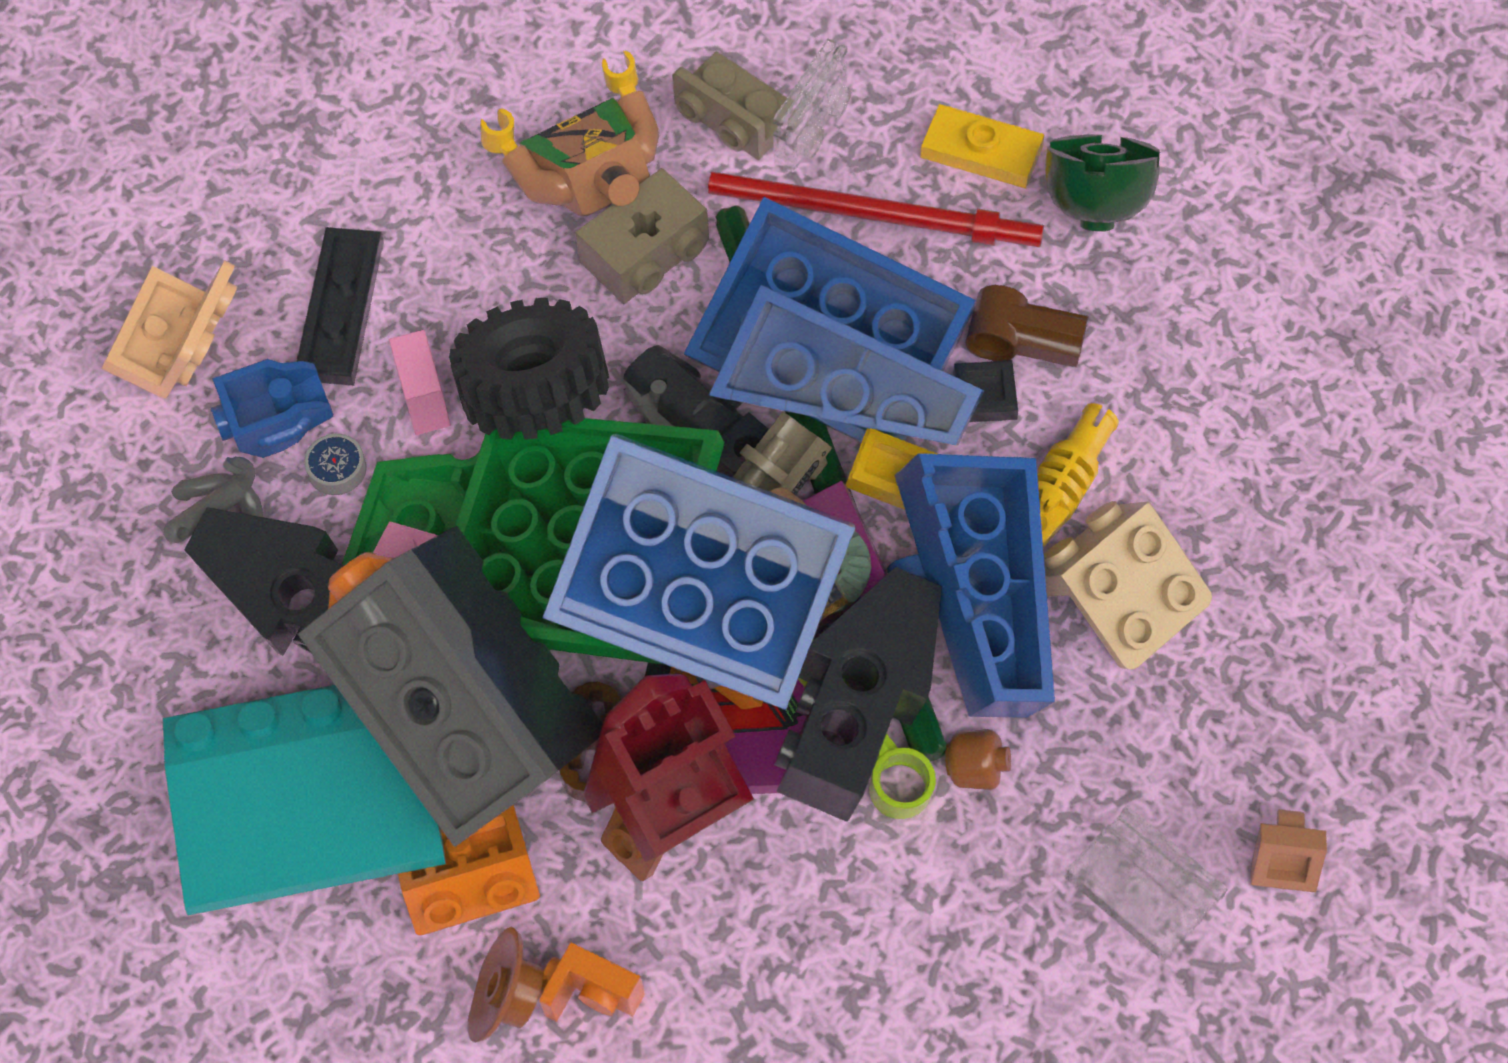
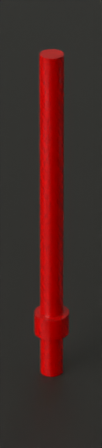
(984, 226)

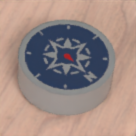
(335, 464)

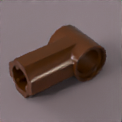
(1010, 326)

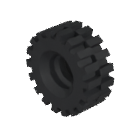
(529, 368)

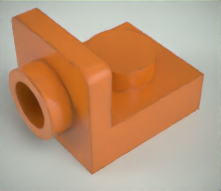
(601, 983)

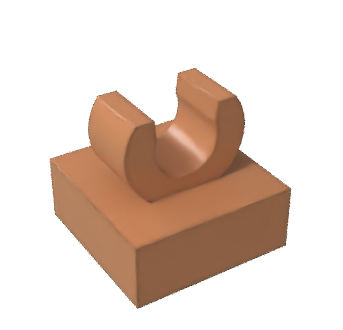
(1288, 854)

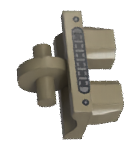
(784, 457)

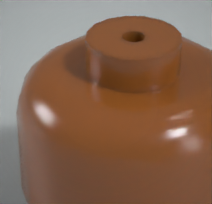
(977, 759)

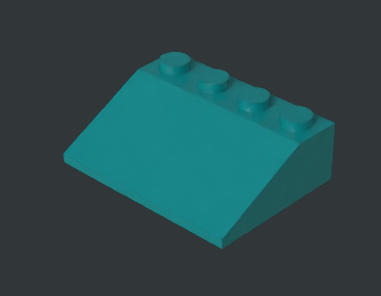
(287, 801)

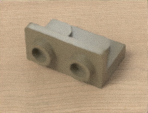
(729, 103)

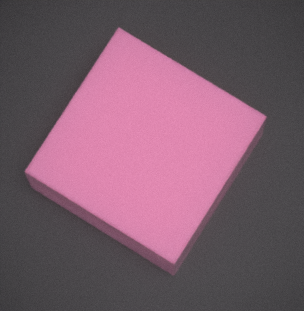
(420, 382)

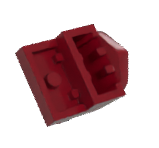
(665, 763)

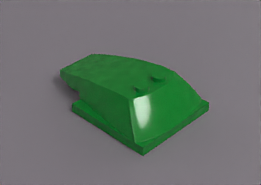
(517, 508)

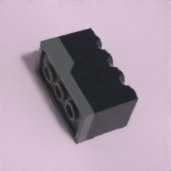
(449, 680)

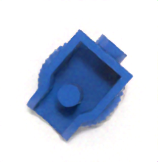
(270, 405)

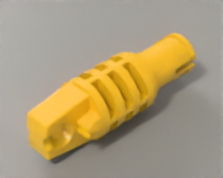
(1071, 469)

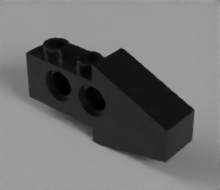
(261, 568)
(890, 651)

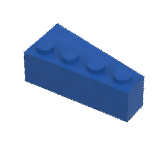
(826, 370)
(984, 545)

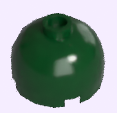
(1101, 180)

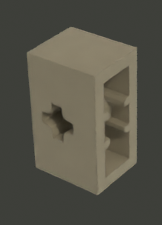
(641, 241)

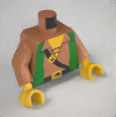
(587, 158)

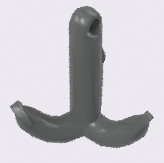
(222, 493)

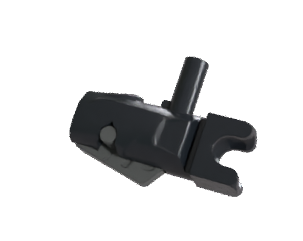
(672, 394)

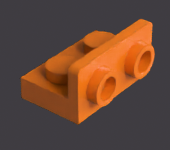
(479, 878)

